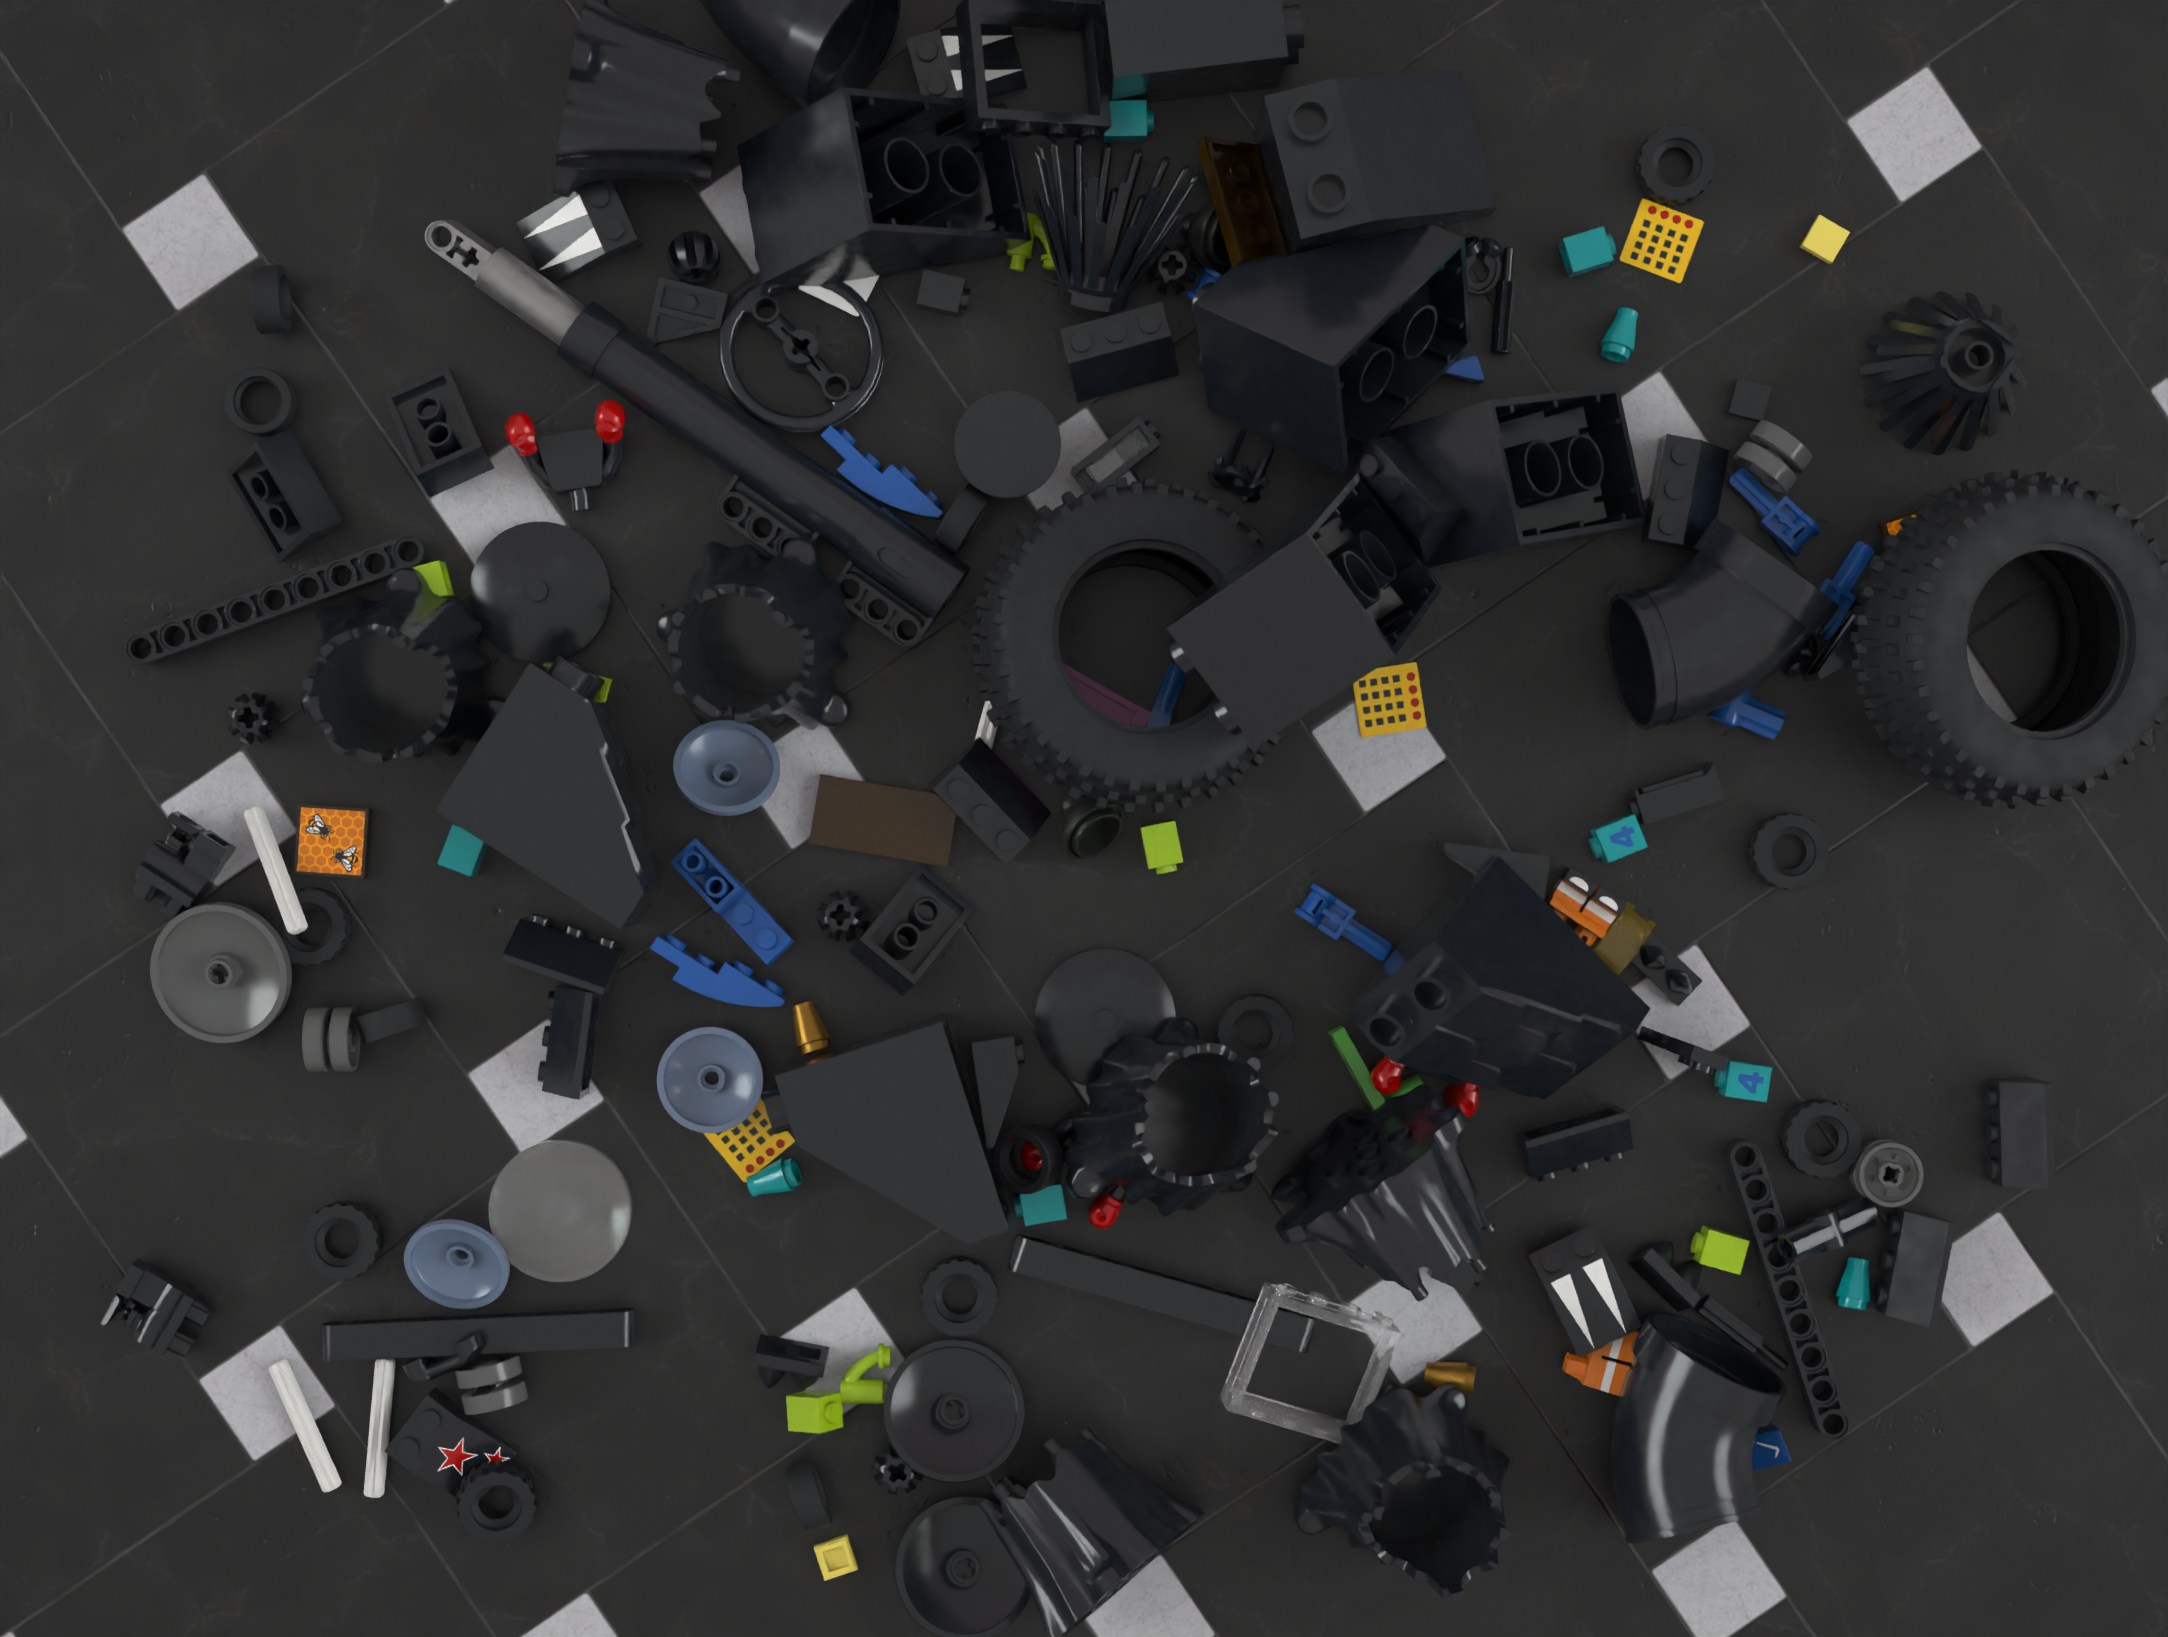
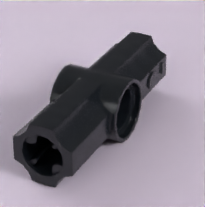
(1827, 1230)

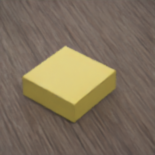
(1824, 239)
(836, 1557)

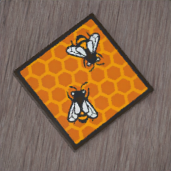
(332, 841)

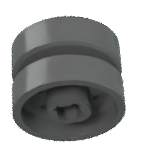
(1773, 457)
(330, 1039)
(1902, 1179)
(491, 1384)

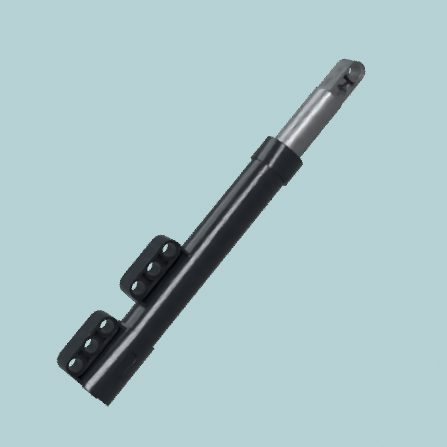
(769, 474)

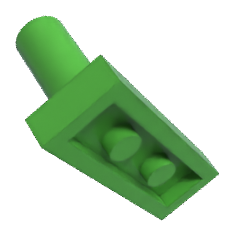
(1360, 1072)

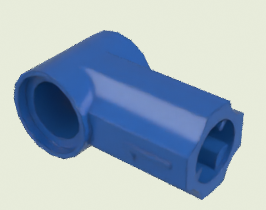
(1751, 715)

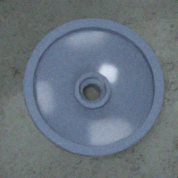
(729, 751)
(692, 1098)
(456, 1264)

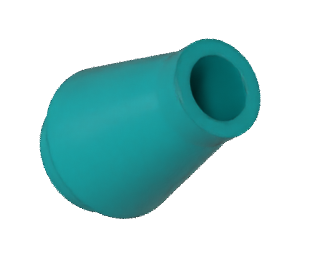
(1620, 337)
(775, 1178)
(1854, 1285)

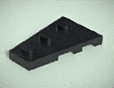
(1688, 1053)

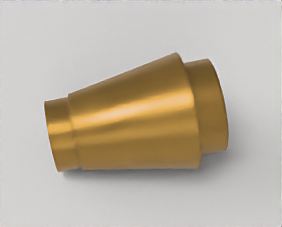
(809, 1029)
(1451, 1372)

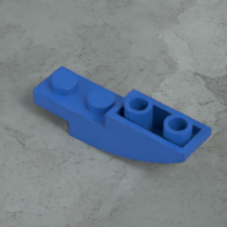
(891, 488)
(732, 901)
(730, 984)

